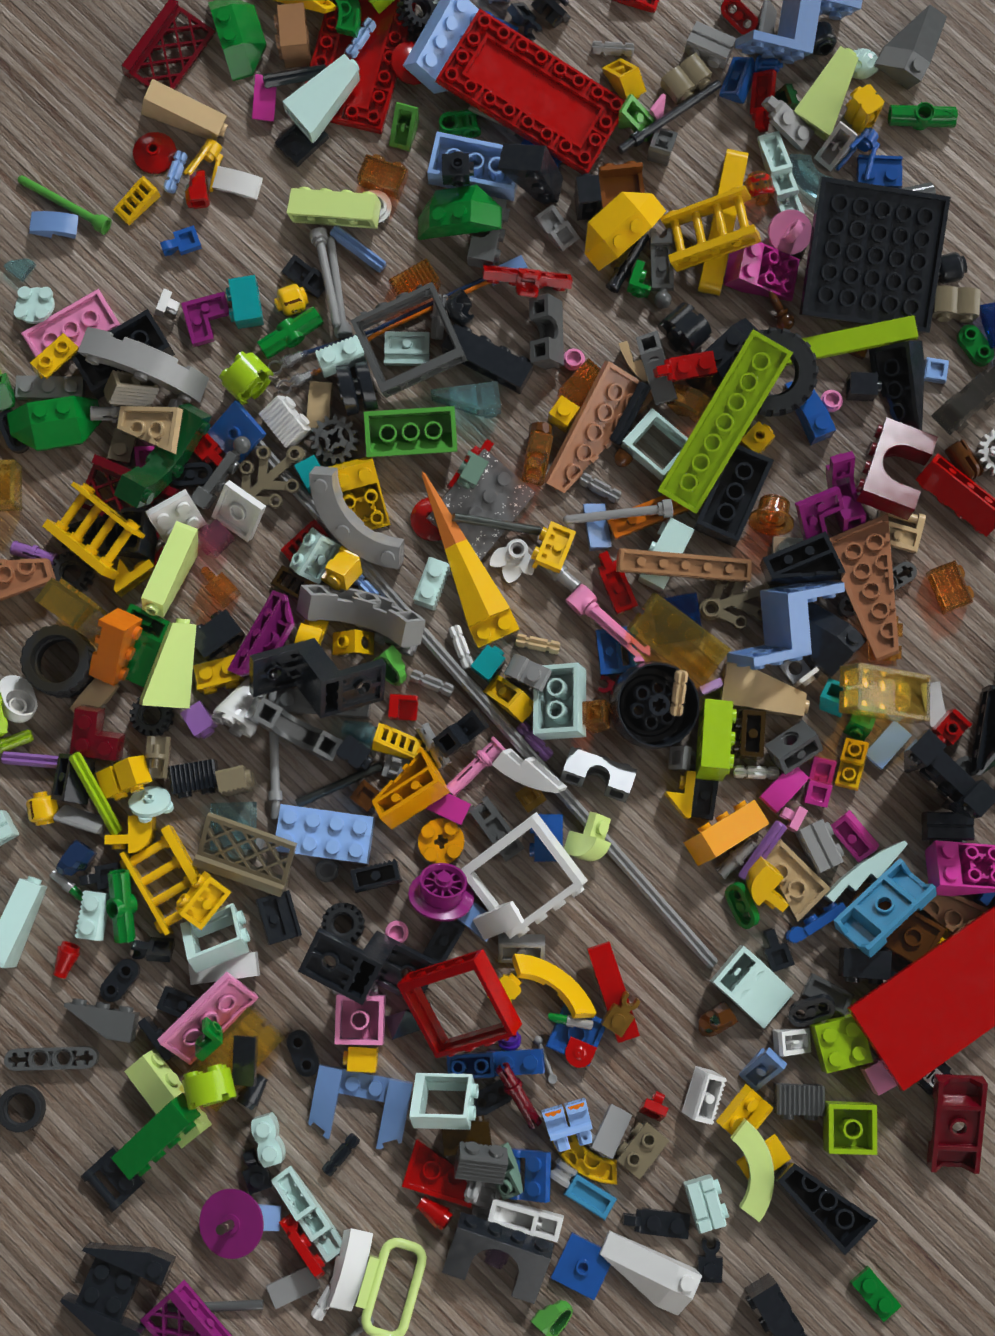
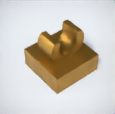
(530, 798)

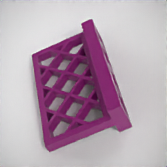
(189, 1308)

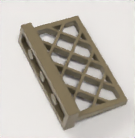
(241, 869)

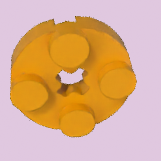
(430, 833)

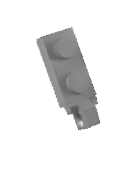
(788, 122)

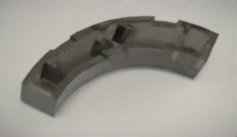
(965, 404)

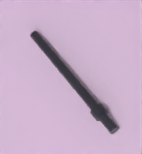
(638, 137)

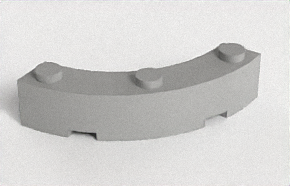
(144, 363)
(347, 526)
(363, 610)

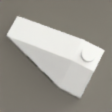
(658, 1277)

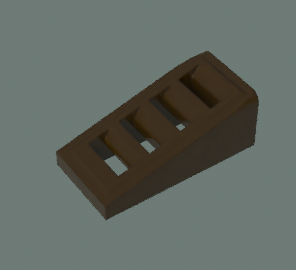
(280, 576)

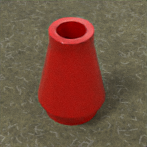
(65, 958)
(435, 1213)

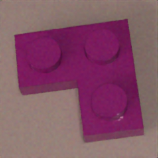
(199, 314)
(816, 507)

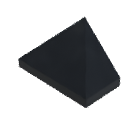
(401, 1023)

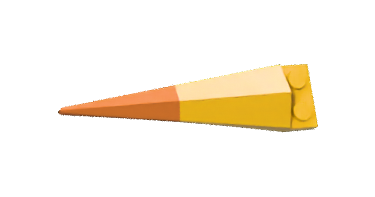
(482, 603)

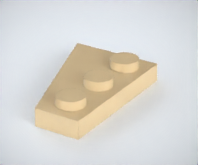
(152, 424)
(800, 884)

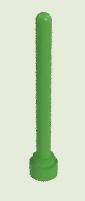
(100, 222)

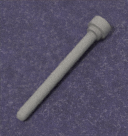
(318, 237)
(345, 329)
(662, 508)

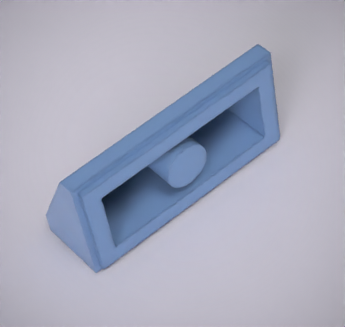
(597, 531)

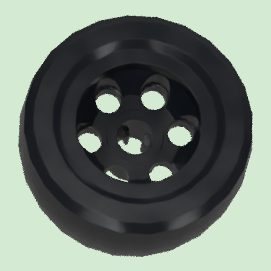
(634, 727)

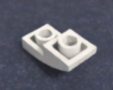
(237, 182)
(498, 920)

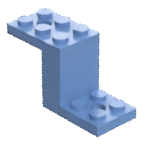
(796, 29)
(785, 624)

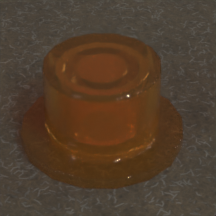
(772, 516)

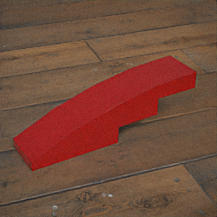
(610, 983)

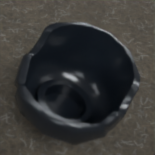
(458, 306)

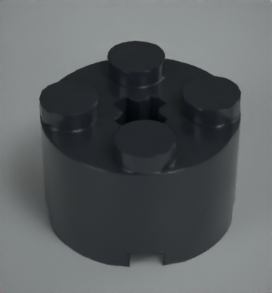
(685, 329)

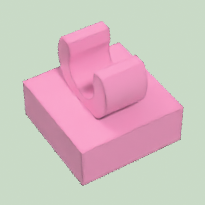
(793, 817)

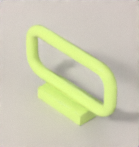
(372, 1280)

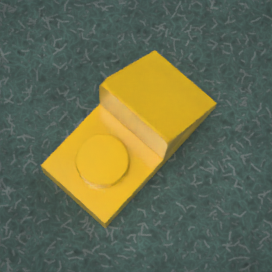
(128, 580)
(684, 800)

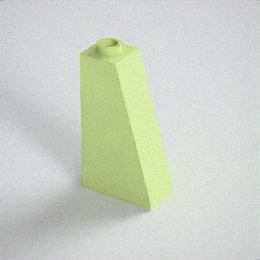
(826, 96)
(171, 569)
(173, 668)

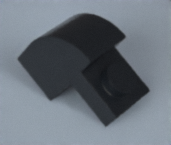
(461, 733)

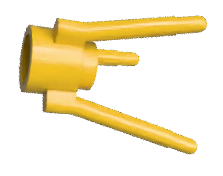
(208, 152)

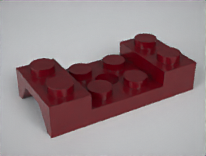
(957, 1100)

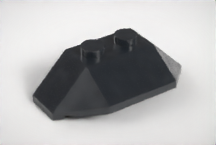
(723, 352)
(984, 742)

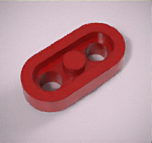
(740, 17)

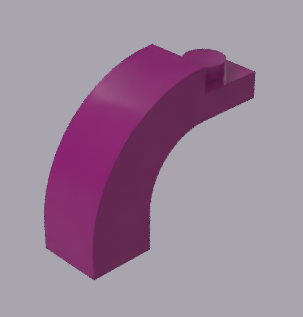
(841, 474)

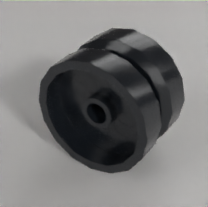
(355, 388)

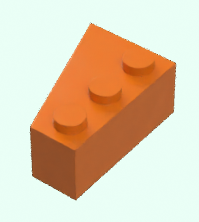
(115, 646)

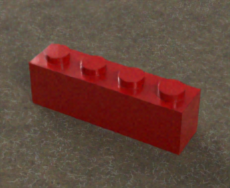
(959, 494)

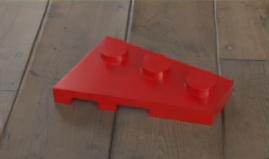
(434, 1176)

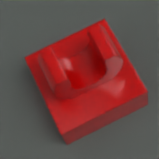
(654, 1108)

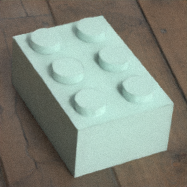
(559, 705)

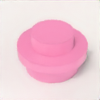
(573, 359)
(832, 400)
(397, 931)

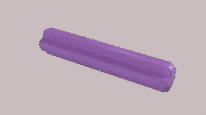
(28, 759)
(764, 847)

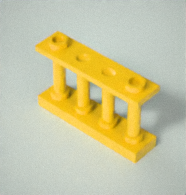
(719, 246)
(73, 541)
(180, 859)

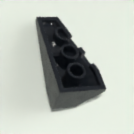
(902, 379)
(135, 546)
(831, 640)

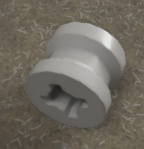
(562, 1173)

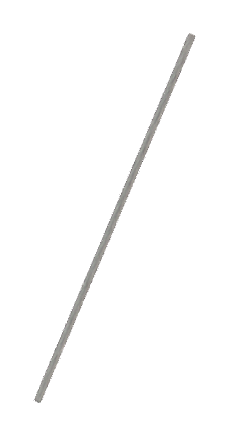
(512, 734)

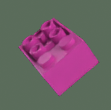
(762, 270)
(961, 868)

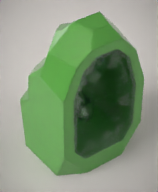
(394, 666)
(552, 1318)

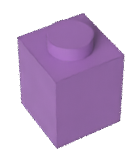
(199, 720)

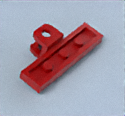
(527, 280)

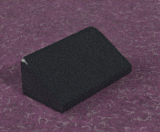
(245, 1060)

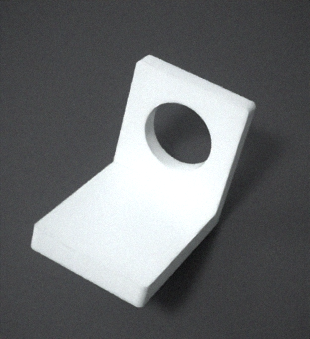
(805, 677)

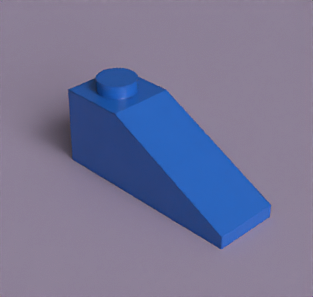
(815, 418)

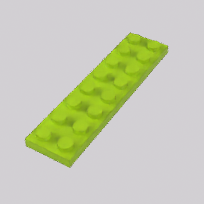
(725, 421)

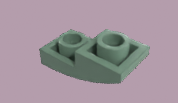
(512, 1181)

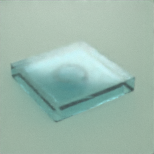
(238, 811)

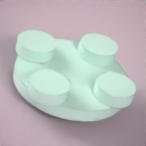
(34, 304)
(150, 803)

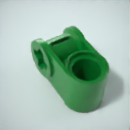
(462, 123)

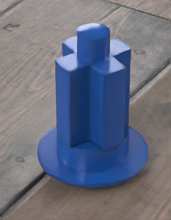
(767, 64)

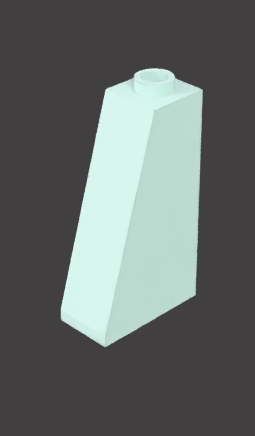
(322, 96)
(19, 919)

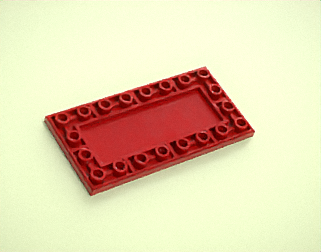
(531, 92)
(371, 98)
(933, 1004)

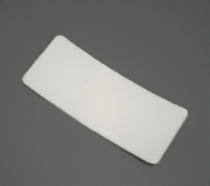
(937, 707)

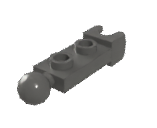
(660, 267)
(205, 495)

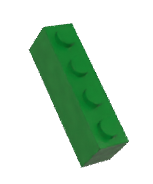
(156, 1136)

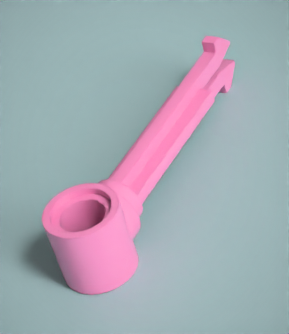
(584, 602)

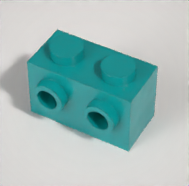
(246, 302)

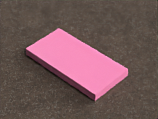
(72, 321)
(220, 1003)

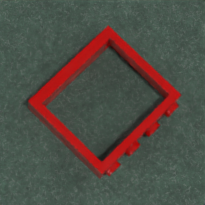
(427, 1021)

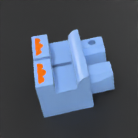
(559, 1129)

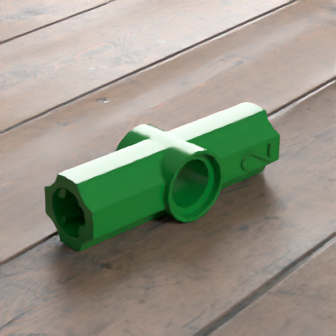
(935, 116)
(290, 332)
(121, 906)

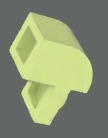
(592, 843)

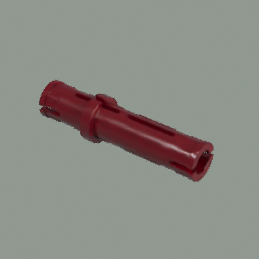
(514, 1088)

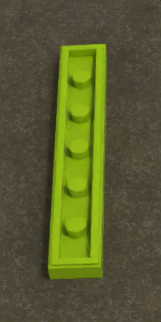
(863, 337)

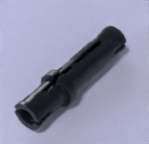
(623, 269)

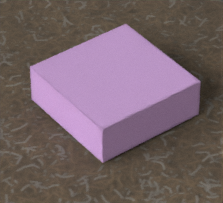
(710, 687)

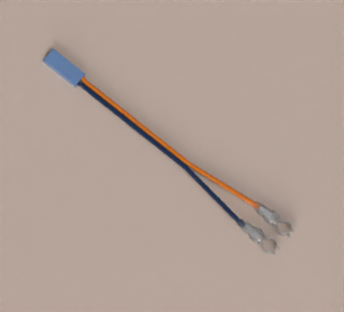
(301, 378)

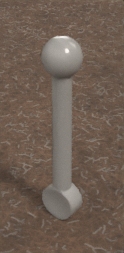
(552, 1078)

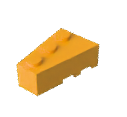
(411, 791)
(726, 832)

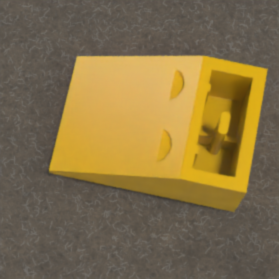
(363, 491)

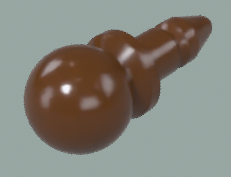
(784, 319)

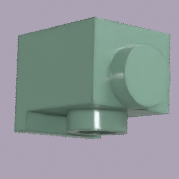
(471, 470)

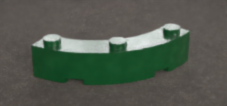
(161, 466)

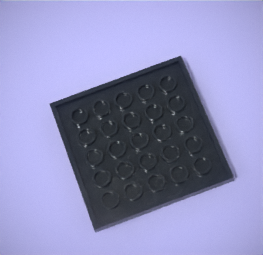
(874, 253)

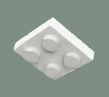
(176, 508)
(238, 511)

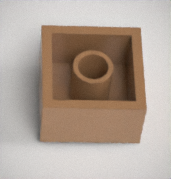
(292, 35)

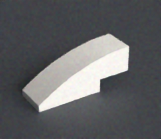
(528, 772)
(239, 967)
(526, 1219)
(349, 1269)

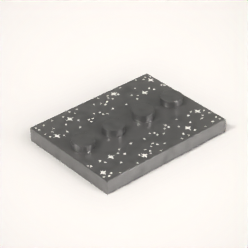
(495, 496)

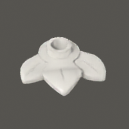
(512, 563)

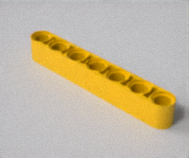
(731, 176)

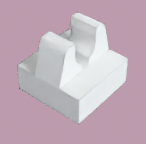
(166, 304)

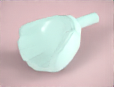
(865, 65)

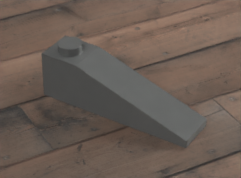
(912, 49)

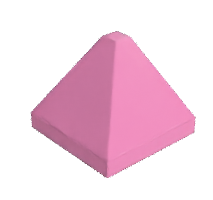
(657, 109)

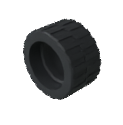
(35, 649)

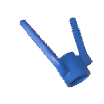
(865, 141)

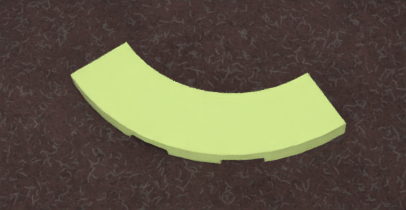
(761, 1170)

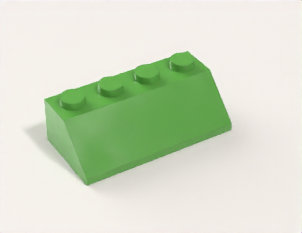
(410, 431)

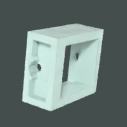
(640, 429)
(222, 952)
(443, 1082)

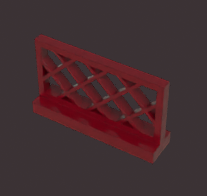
(155, 34)
(116, 470)

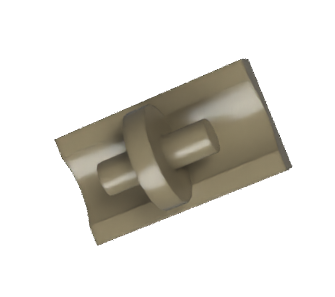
(158, 756)

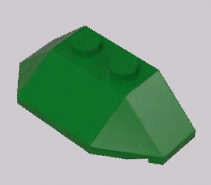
(239, 36)
(458, 213)
(53, 422)

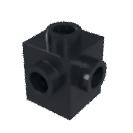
(456, 169)

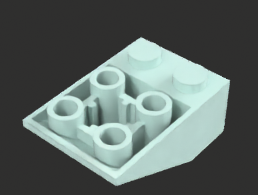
(752, 986)

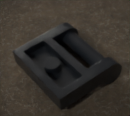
(115, 1176)

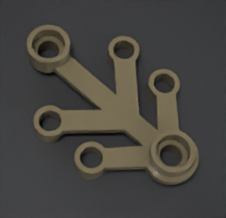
(266, 480)
(736, 599)

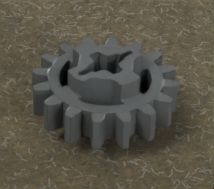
(343, 444)

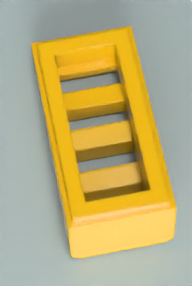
(142, 206)
(394, 749)

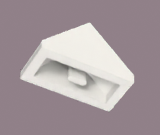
(836, 146)
(791, 1041)

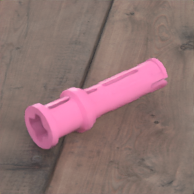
(484, 758)

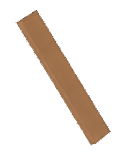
(683, 565)

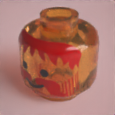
(760, 187)

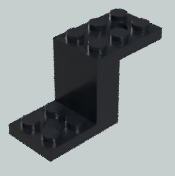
(317, 677)
(359, 969)

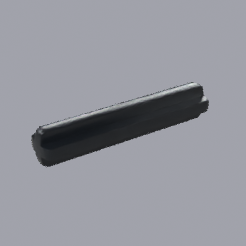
(292, 76)
(630, 413)

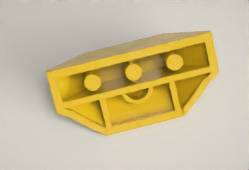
(620, 226)

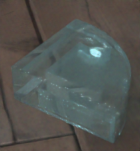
(20, 268)

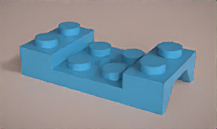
(868, 924)

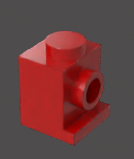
(956, 720)

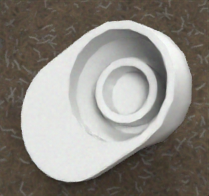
(18, 699)

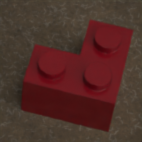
(91, 739)

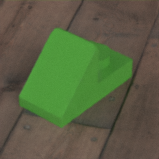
(634, 116)

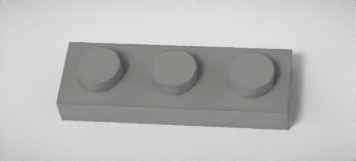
(53, 387)

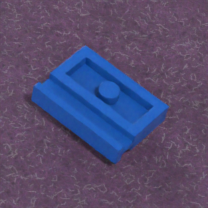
(885, 170)

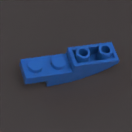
(484, 1063)

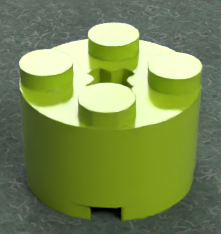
(246, 377)
(208, 1087)

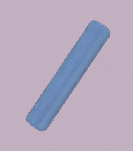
(358, 249)

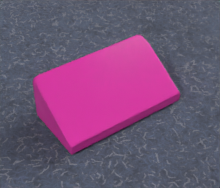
(854, 836)

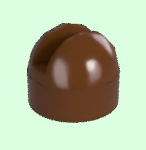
(622, 458)

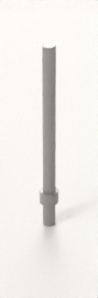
(275, 794)

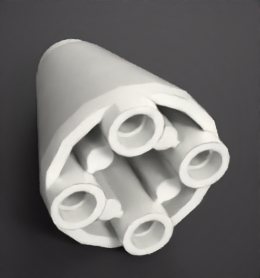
(233, 710)

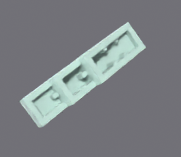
(780, 168)
(872, 866)
(308, 1213)

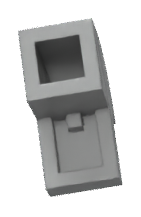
(527, 672)

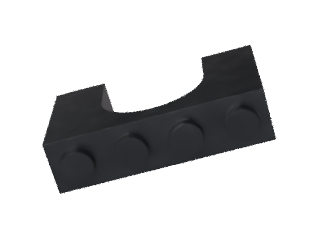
(477, 1235)

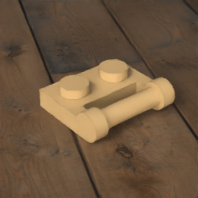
(906, 537)

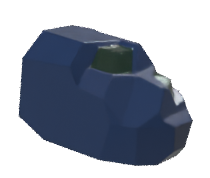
(75, 858)

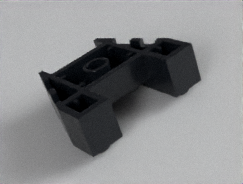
(964, 793)
(113, 1284)

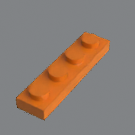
(625, 526)

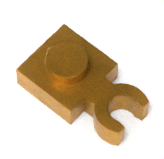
(619, 1017)

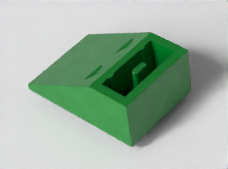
(146, 646)

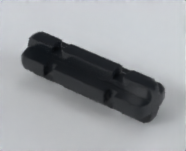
(340, 1154)

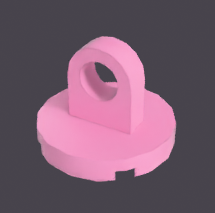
(789, 231)

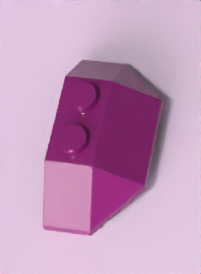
(267, 633)

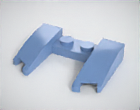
(391, 1091)

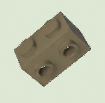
(641, 1148)

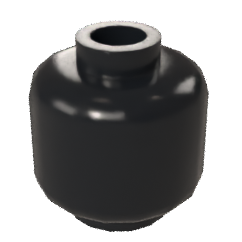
(825, 39)
(952, 268)

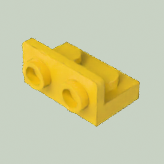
(54, 356)
(554, 547)
(215, 675)
(202, 900)
(745, 1105)

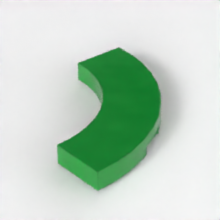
(348, 17)

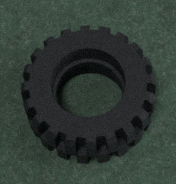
(805, 373)

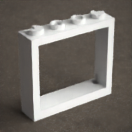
(558, 852)

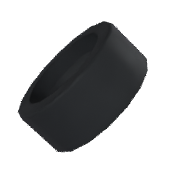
(40, 1108)

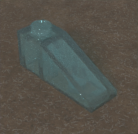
(476, 399)

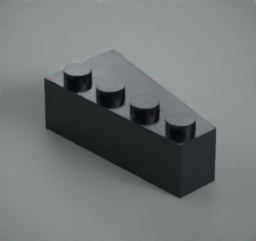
(827, 1211)
(773, 1308)

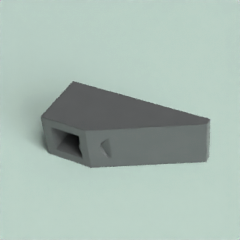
(653, 355)
(109, 1022)

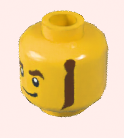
(291, 300)
(41, 808)

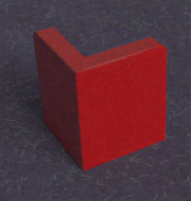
(403, 707)

